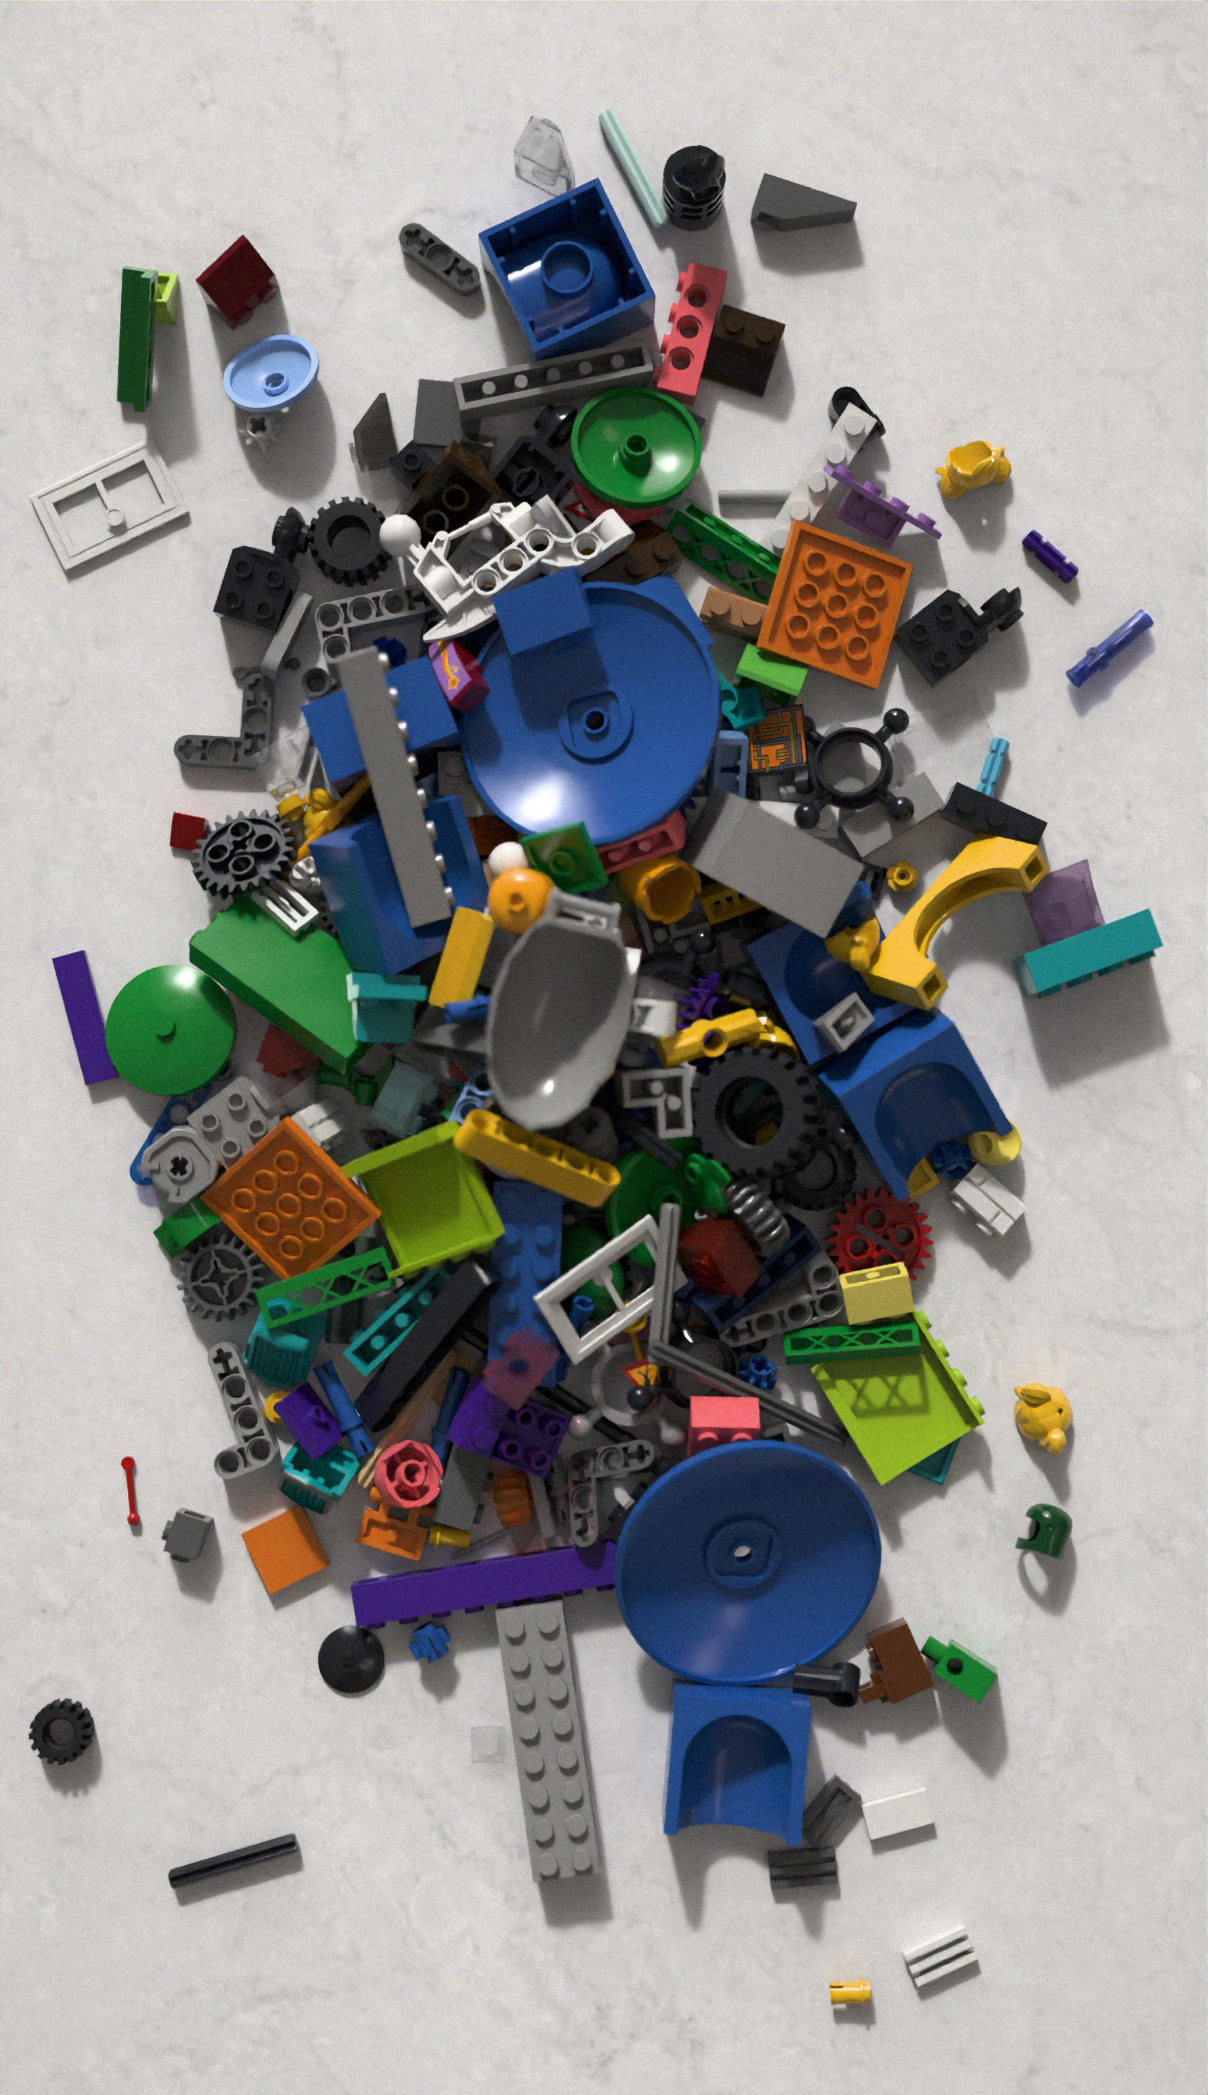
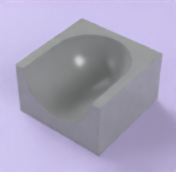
(770, 861)

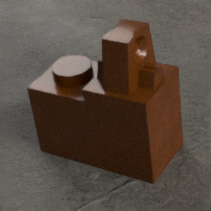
(900, 1667)

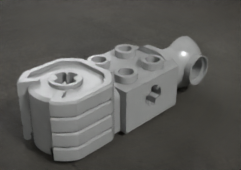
(222, 1134)

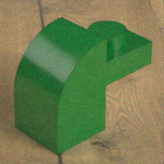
(186, 1226)

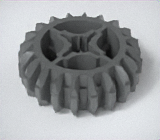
(756, 1215)
(224, 1292)

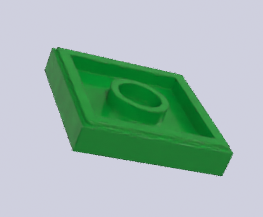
(566, 858)

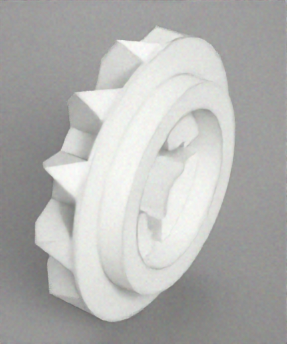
(301, 880)

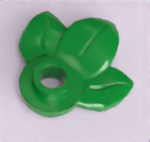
(706, 1181)

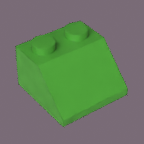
(774, 676)

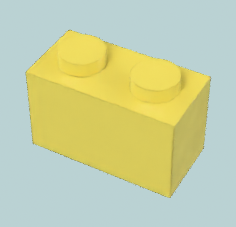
(876, 1293)

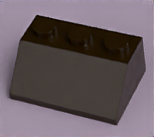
(450, 495)
(647, 556)

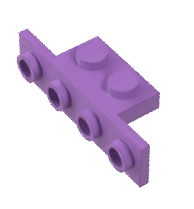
(872, 513)

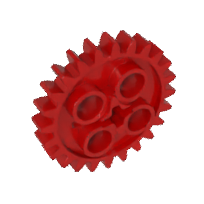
(893, 1216)

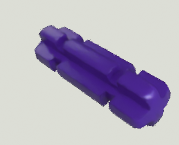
(1050, 556)

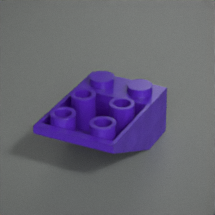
(515, 1438)

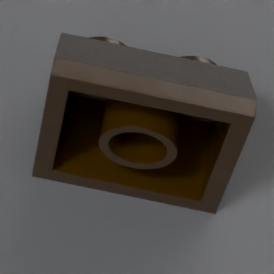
(743, 350)

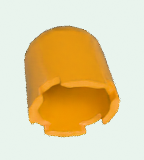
(661, 887)
(519, 899)

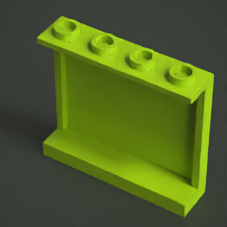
(429, 1200)
(900, 1405)

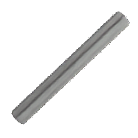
(665, 1275)

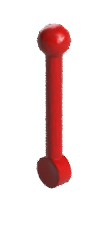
(127, 1464)

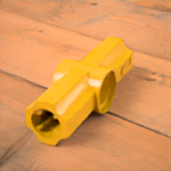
(690, 1044)

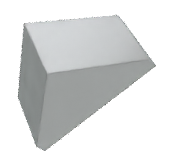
(844, 1023)

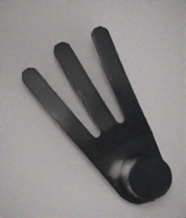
(582, 1213)

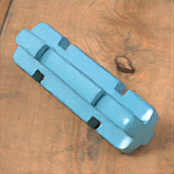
(993, 766)

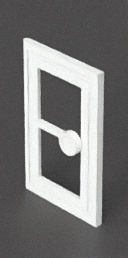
(122, 532)
(596, 1268)

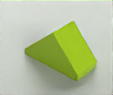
(167, 298)

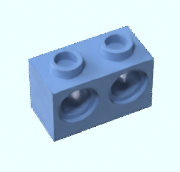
(729, 764)

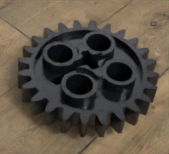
(244, 855)

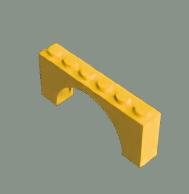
(983, 868)

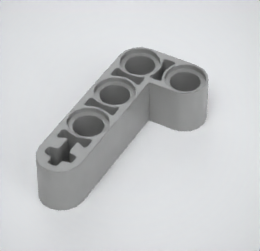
(379, 619)
(777, 1305)
(236, 1406)

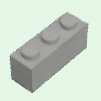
(873, 827)

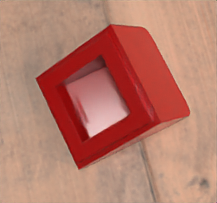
(187, 830)

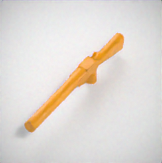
(332, 819)

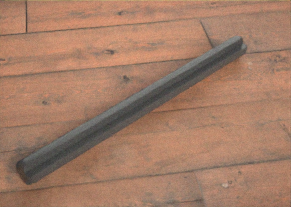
(737, 1388)

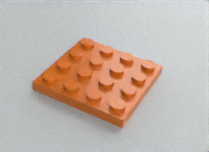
(834, 605)
(290, 1202)

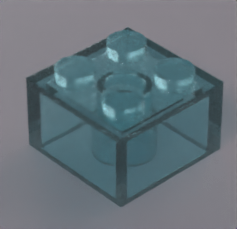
(404, 1101)

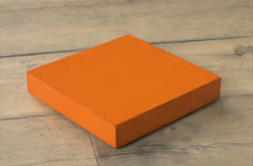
(285, 1549)

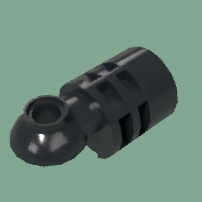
(693, 187)

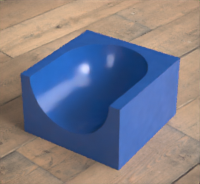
(569, 274)
(421, 708)
(367, 895)
(809, 981)
(910, 1093)
(736, 1758)

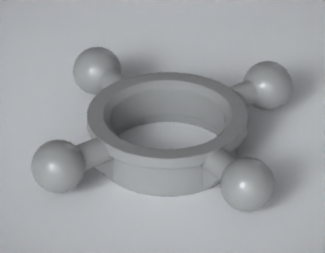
(581, 1426)

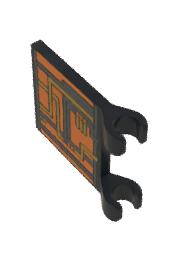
(778, 748)

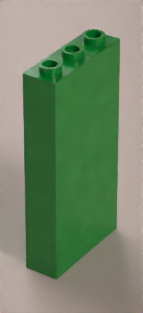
(284, 978)

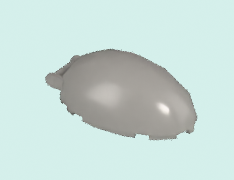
(558, 1014)

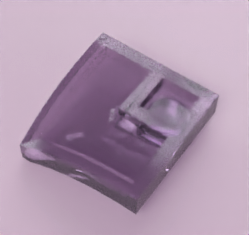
(1064, 904)

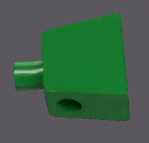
(971, 1678)

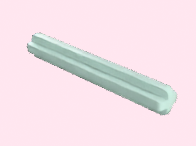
(633, 169)

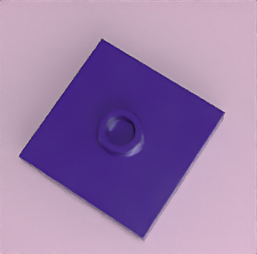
(309, 1420)

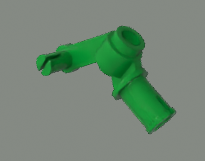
(363, 1087)

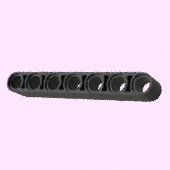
(428, 1342)

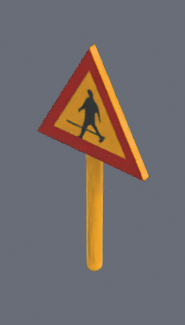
(641, 1371)

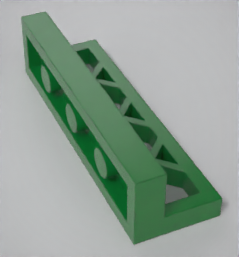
(137, 336)
(726, 542)
(320, 1275)
(851, 1342)

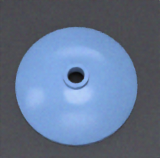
(271, 373)

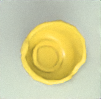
(993, 1149)

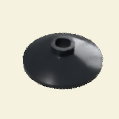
(360, 1645)

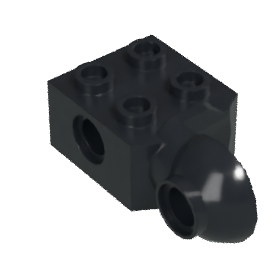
(532, 466)
(262, 583)
(952, 632)

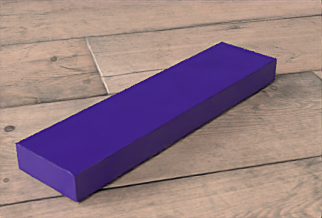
(84, 1016)

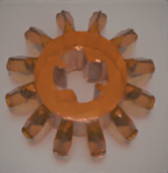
(513, 1498)

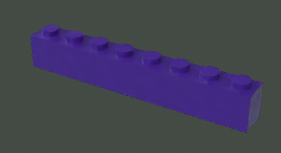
(482, 1583)

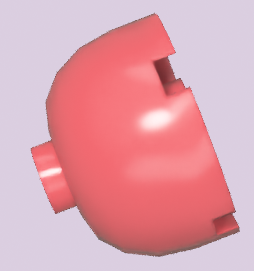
(408, 1475)

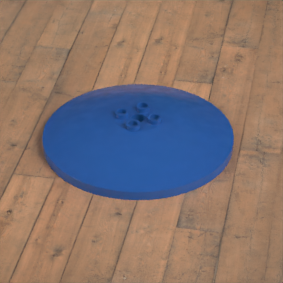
(661, 710)
(755, 1613)

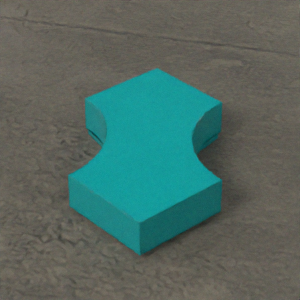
(742, 707)

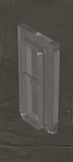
(941, 732)

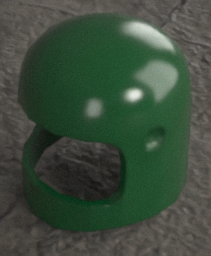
(1051, 1531)

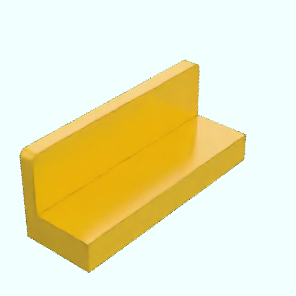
(462, 957)

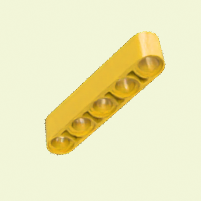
(536, 1158)

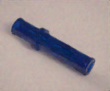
(1081, 672)

